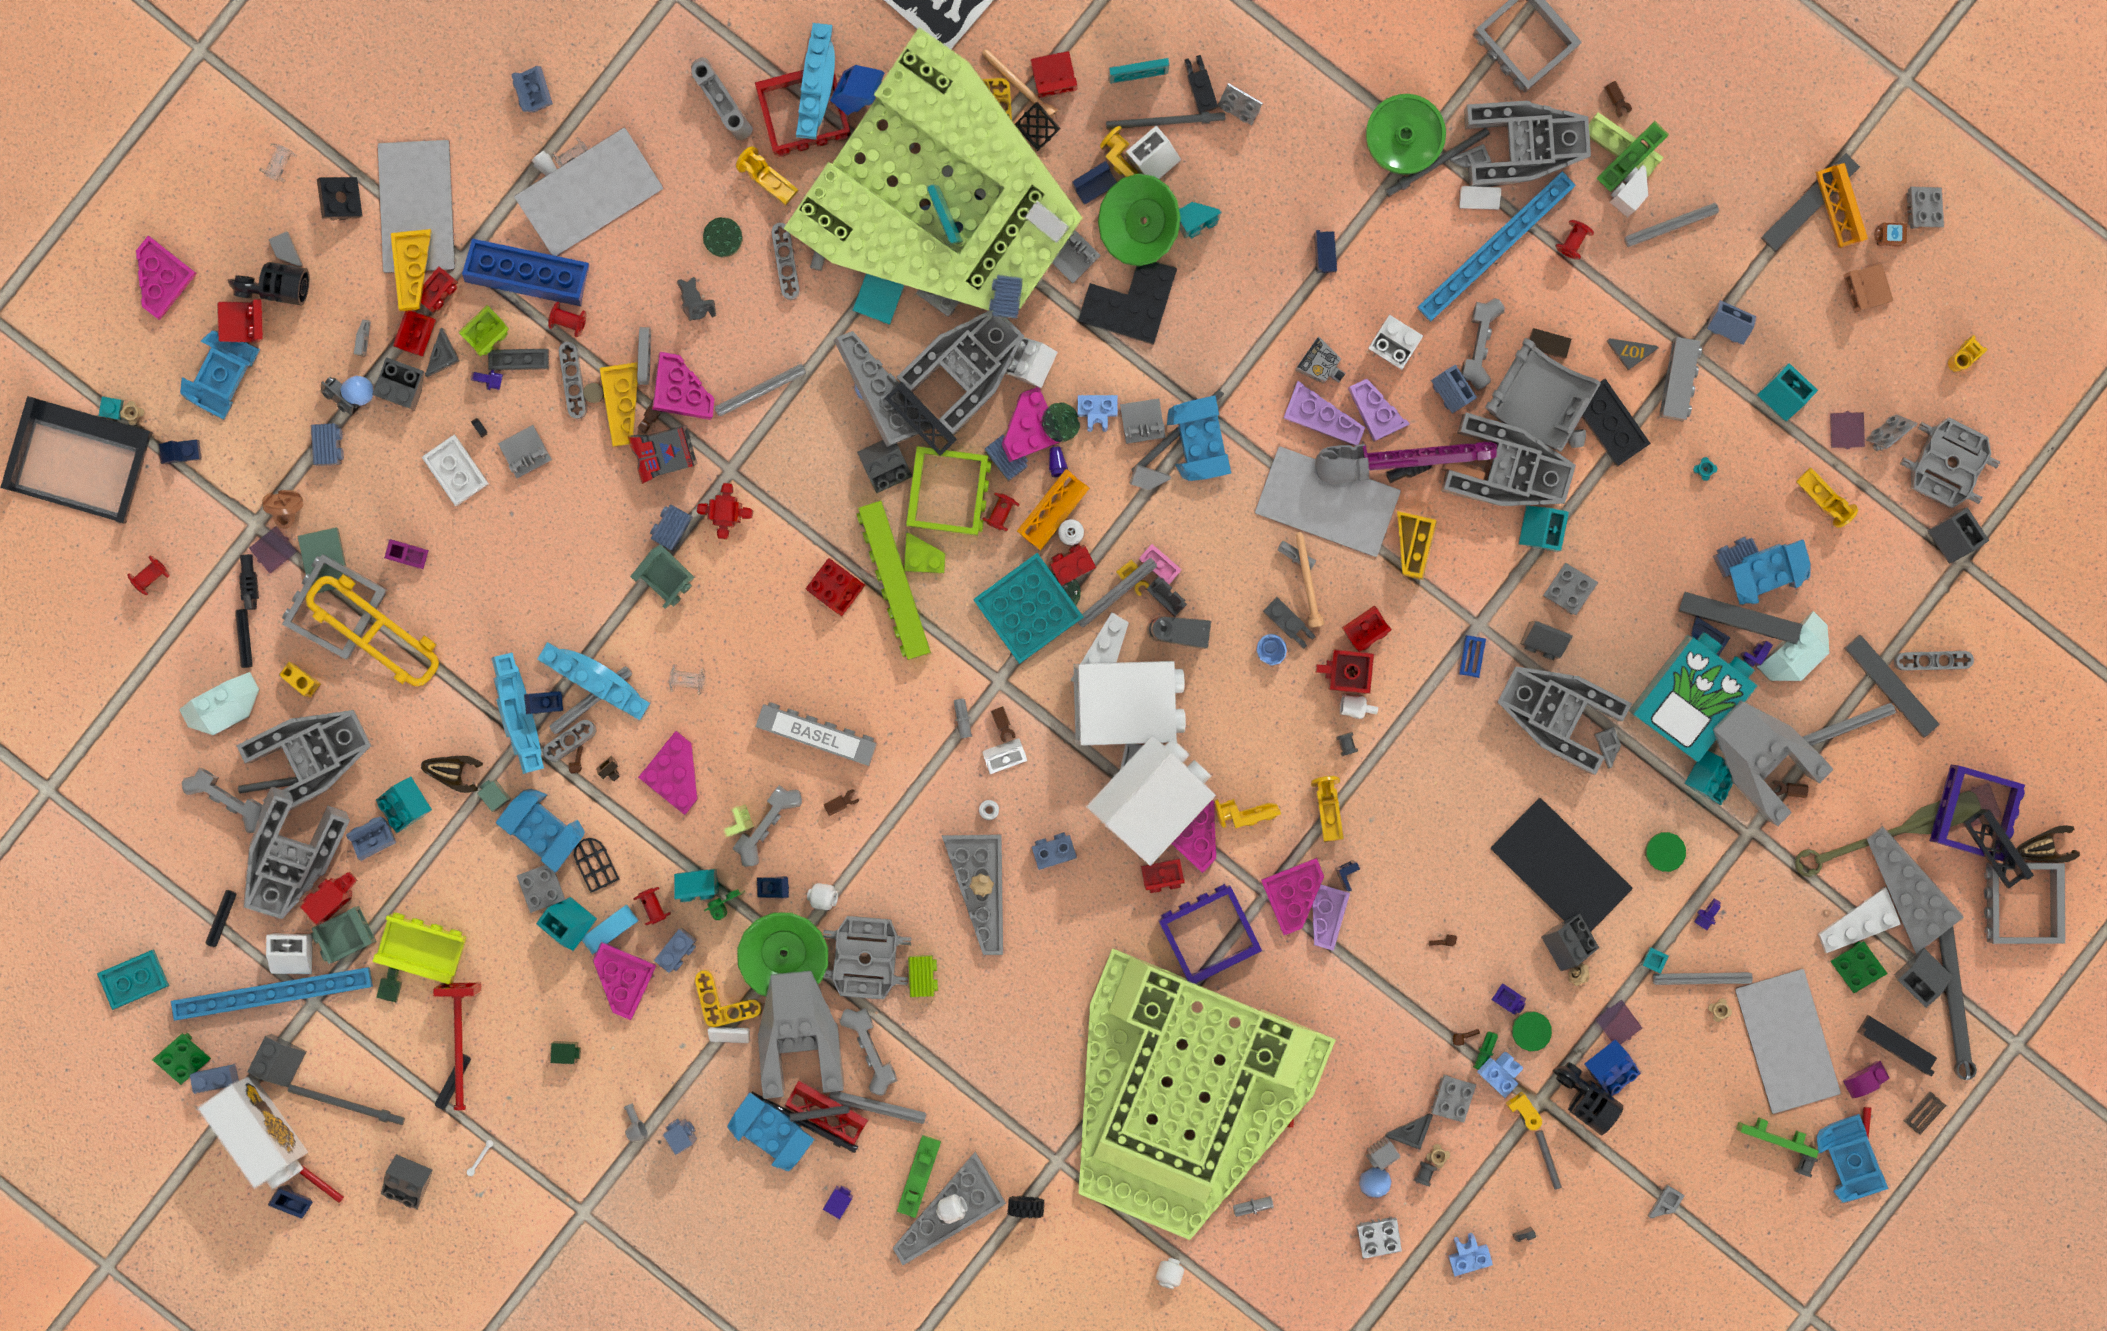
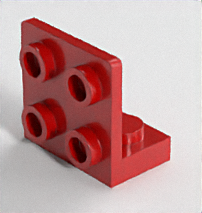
(1053, 74)
(240, 321)
(835, 587)

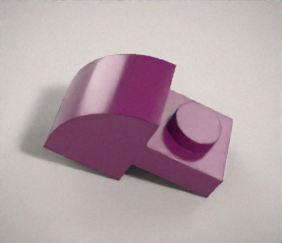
(406, 554)
(1867, 1080)

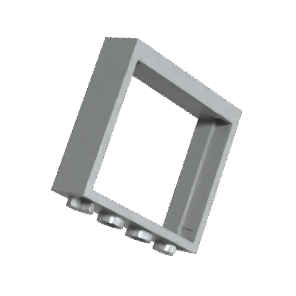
(1507, 65)
(308, 581)
(2057, 906)

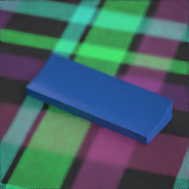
(525, 272)

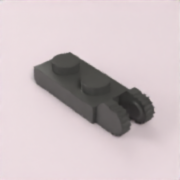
(1287, 621)

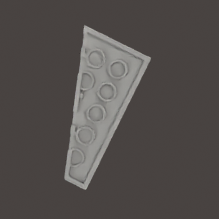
(874, 386)
(969, 858)
(1919, 901)
(928, 1230)

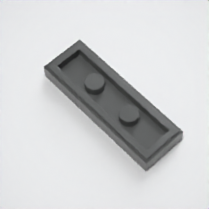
(518, 359)

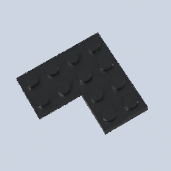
(1133, 314)

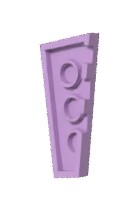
(1319, 415)

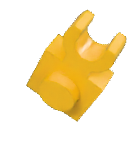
(1126, 570)

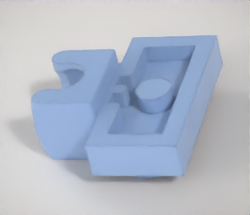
(1097, 409)
(1500, 1073)
(1469, 1256)

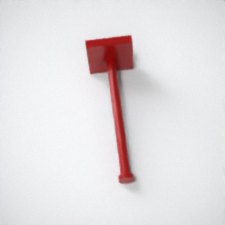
(458, 991)

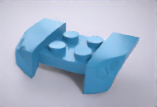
(219, 375)
(1200, 439)
(1770, 570)
(540, 828)
(770, 1131)
(1852, 1158)

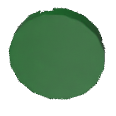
(1665, 852)
(1531, 1031)

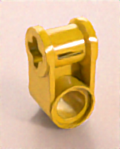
(1968, 352)

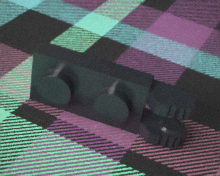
(1201, 86)

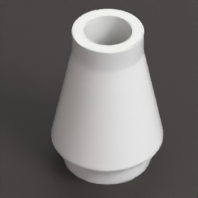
(544, 163)

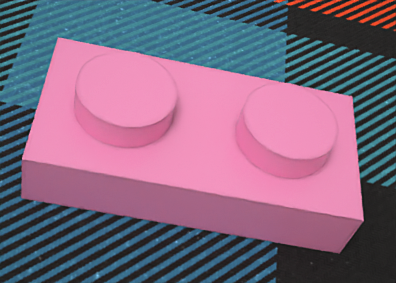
(1165, 567)

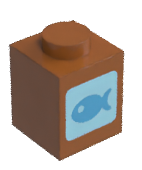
(1891, 234)

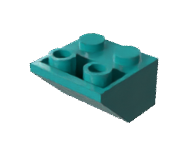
(1196, 217)
(1787, 392)
(1543, 528)
(1711, 778)
(403, 804)
(696, 884)
(566, 922)

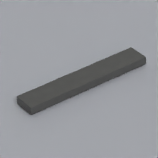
(1803, 208)
(1740, 618)
(1891, 686)

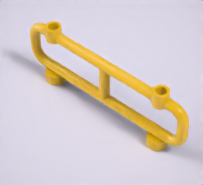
(344, 585)

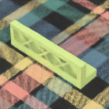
(1617, 140)
(743, 821)

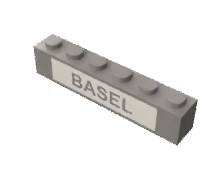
(815, 734)

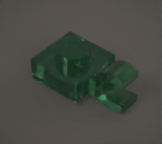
(389, 987)

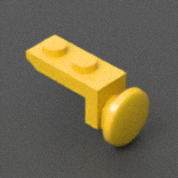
(1117, 145)
(765, 175)
(1827, 499)
(1329, 807)
(1246, 817)

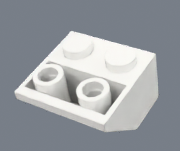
(1153, 154)
(1631, 195)
(1395, 342)
(1032, 362)
(289, 953)

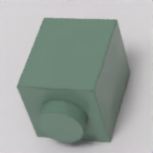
(493, 795)

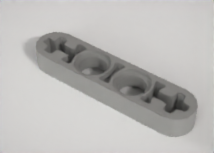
(785, 261)
(572, 380)
(1934, 660)

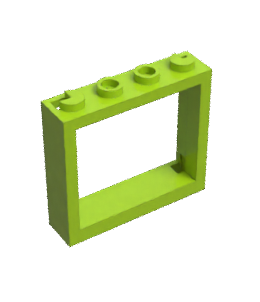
(980, 506)

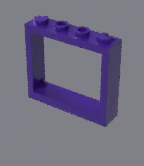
(1949, 800)
(1225, 963)

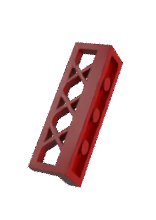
(822, 1101)

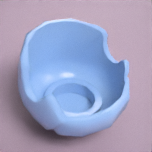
(357, 390)
(1271, 649)
(1375, 1182)

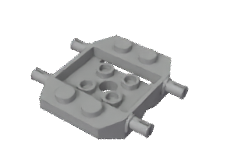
(1935, 457)
(882, 957)

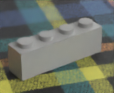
(1680, 379)

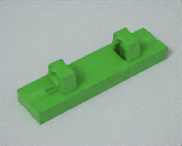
(1632, 156)
(1796, 1144)
(919, 1176)

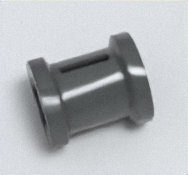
(1347, 744)
(1806, 1165)
(1425, 1173)

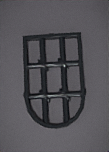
(593, 872)

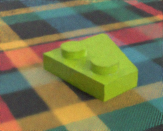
(923, 556)

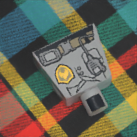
(1320, 363)

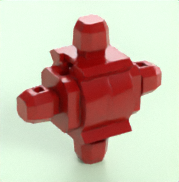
(725, 511)

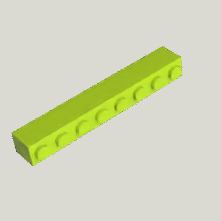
(894, 580)

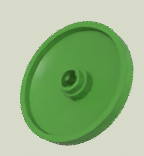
(1405, 134)

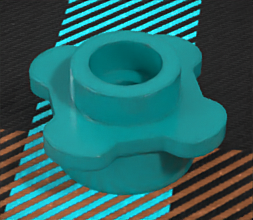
(1711, 468)

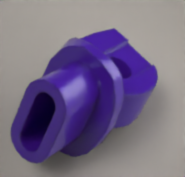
(492, 380)
(1706, 916)

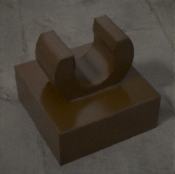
(608, 768)

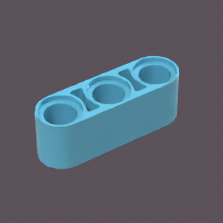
(610, 928)

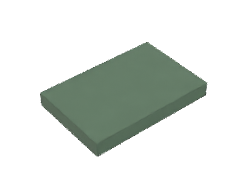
(319, 543)

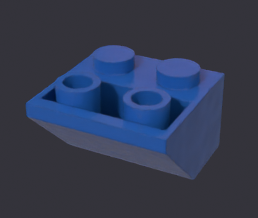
(856, 88)
(1612, 1068)

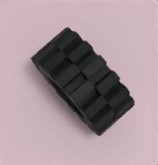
(1026, 1207)

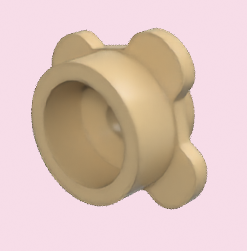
(126, 412)
(1718, 1016)
(1444, 1155)

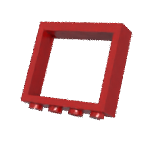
(801, 145)

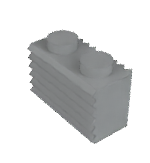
(1382, 1153)

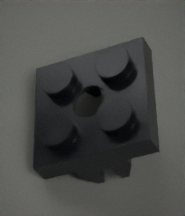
(327, 196)

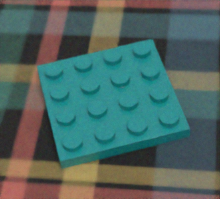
(1028, 608)

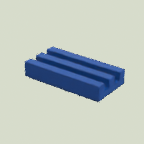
(1464, 656)

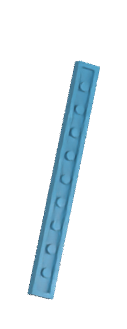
(1496, 246)
(271, 993)

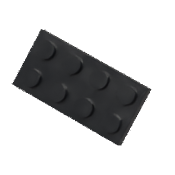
(1614, 425)

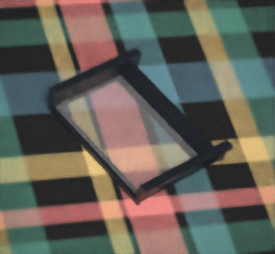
(76, 459)

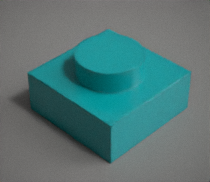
(110, 408)
(1655, 960)

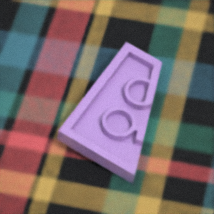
(1375, 411)
(1328, 915)

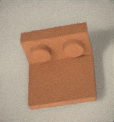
(1868, 287)
(1471, 468)

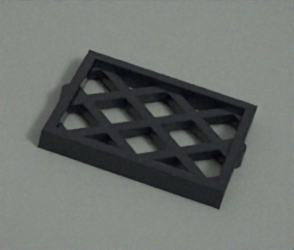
(1027, 114)

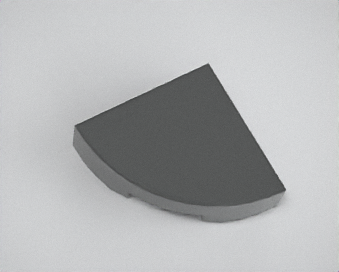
(1527, 1233)

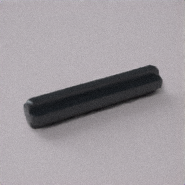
(243, 638)
(221, 918)
(449, 1087)

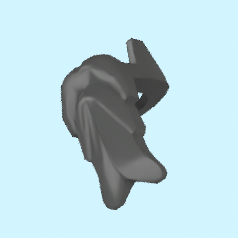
(692, 303)

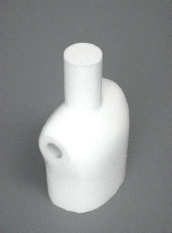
(1356, 706)

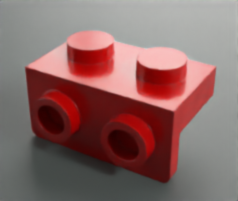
(437, 288)
(414, 333)
(1072, 564)
(1366, 629)
(1162, 875)

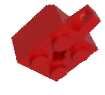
(1336, 671)
(329, 898)

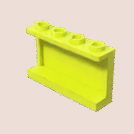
(420, 948)

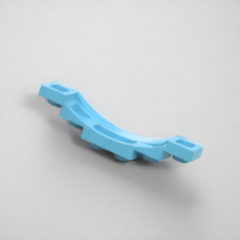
(816, 81)
(595, 679)
(516, 722)

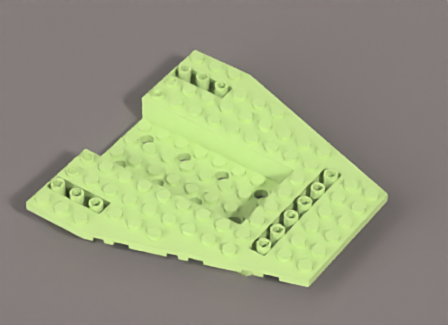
(959, 123)
(1132, 1046)

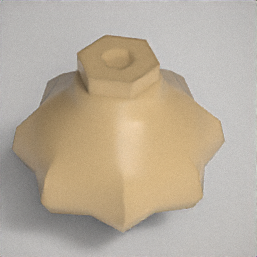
(981, 885)
(1579, 974)

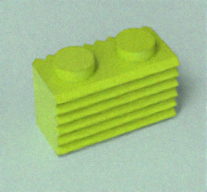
(922, 975)

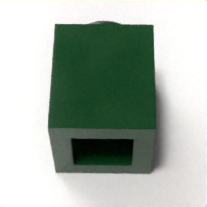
(565, 1052)

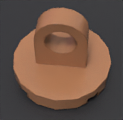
(283, 503)

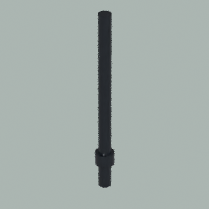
(839, 1142)

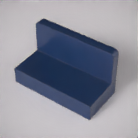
(1094, 183)
(1325, 251)
(1345, 870)

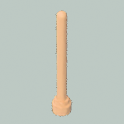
(1050, 109)
(1315, 618)

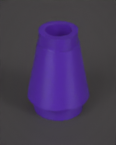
(1056, 462)

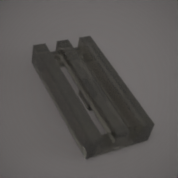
(1930, 1118)

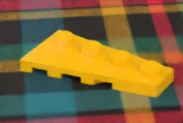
(410, 261)
(620, 393)

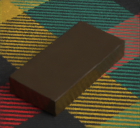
(1551, 343)

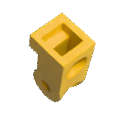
(299, 679)
(1530, 1116)

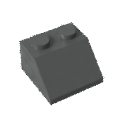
(1545, 640)
(276, 1061)

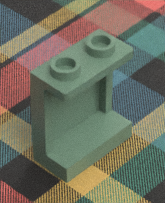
(664, 575)
(343, 935)

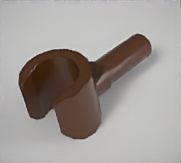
(575, 767)
(1450, 941)
(1458, 1038)

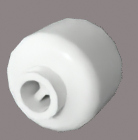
(1073, 539)
(822, 896)
(951, 1209)
(1170, 1273)

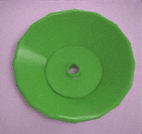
(1123, 216)
(765, 938)

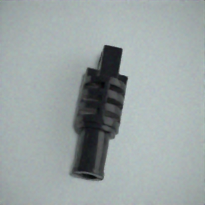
(1398, 473)
(248, 582)

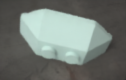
(1795, 661)
(221, 705)

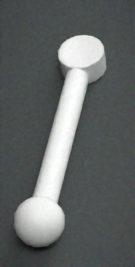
(471, 1171)

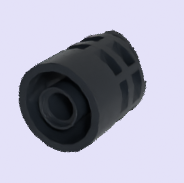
(276, 283)
(1591, 1102)

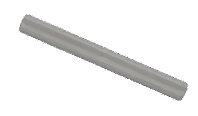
(1671, 224)
(760, 390)
(1117, 592)
(582, 706)
(1850, 724)
(1702, 978)
(878, 1107)

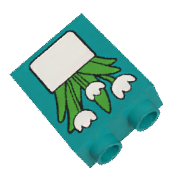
(1693, 694)

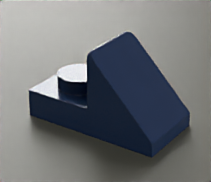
(179, 451)
(543, 702)
(772, 887)
(290, 1202)

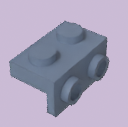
(532, 89)
(371, 837)

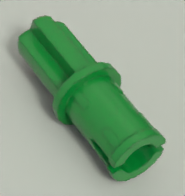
(1486, 1049)

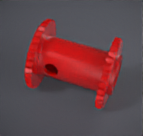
(1574, 239)
(567, 319)
(1000, 514)
(148, 575)
(652, 906)

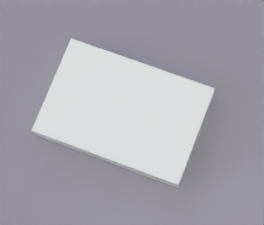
(455, 470)

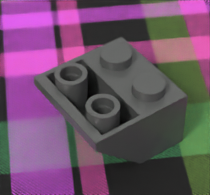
(399, 384)
(884, 465)
(1958, 535)
(1570, 942)
(1924, 977)
(406, 1181)

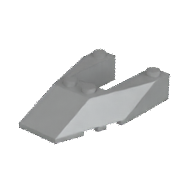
(1538, 140)
(975, 358)
(1520, 473)
(1550, 707)
(1755, 747)
(316, 748)
(282, 867)
(797, 1021)

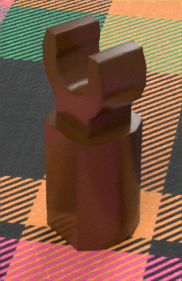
(1617, 98)
(650, 416)
(1002, 722)
(1792, 789)
(839, 803)

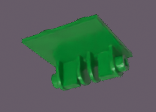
(717, 906)
(1858, 966)
(181, 1058)

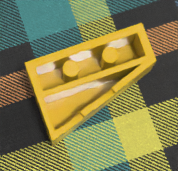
(1415, 543)

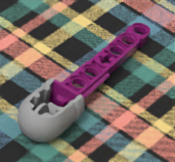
(1349, 463)

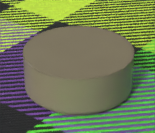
(593, 393)

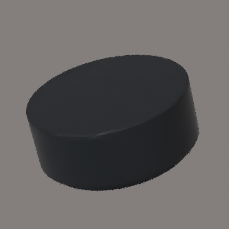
(479, 427)

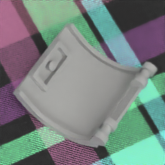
(1542, 396)

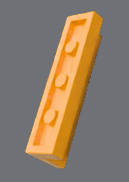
(1848, 202)
(1055, 511)

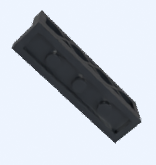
(926, 413)
(2004, 844)
(1897, 1045)

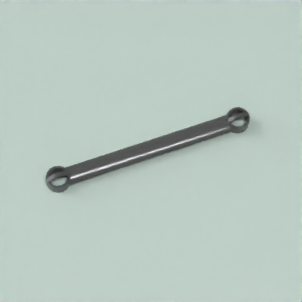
(1956, 1005)

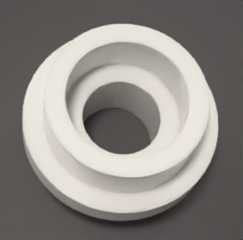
(995, 810)

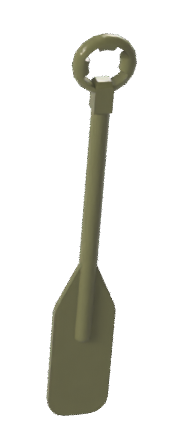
(1920, 823)

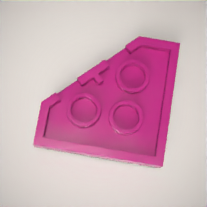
(160, 277)
(680, 390)
(1025, 427)
(673, 773)
(1198, 839)
(1293, 893)
(622, 978)

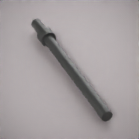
(1204, 118)
(1405, 182)
(1167, 441)
(383, 1115)

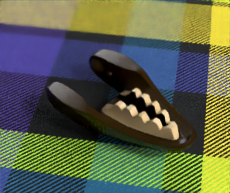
(449, 771)
(2043, 847)

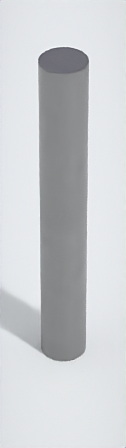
(1548, 1159)

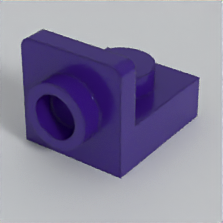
(1760, 652)
(1509, 999)

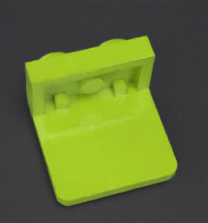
(484, 331)

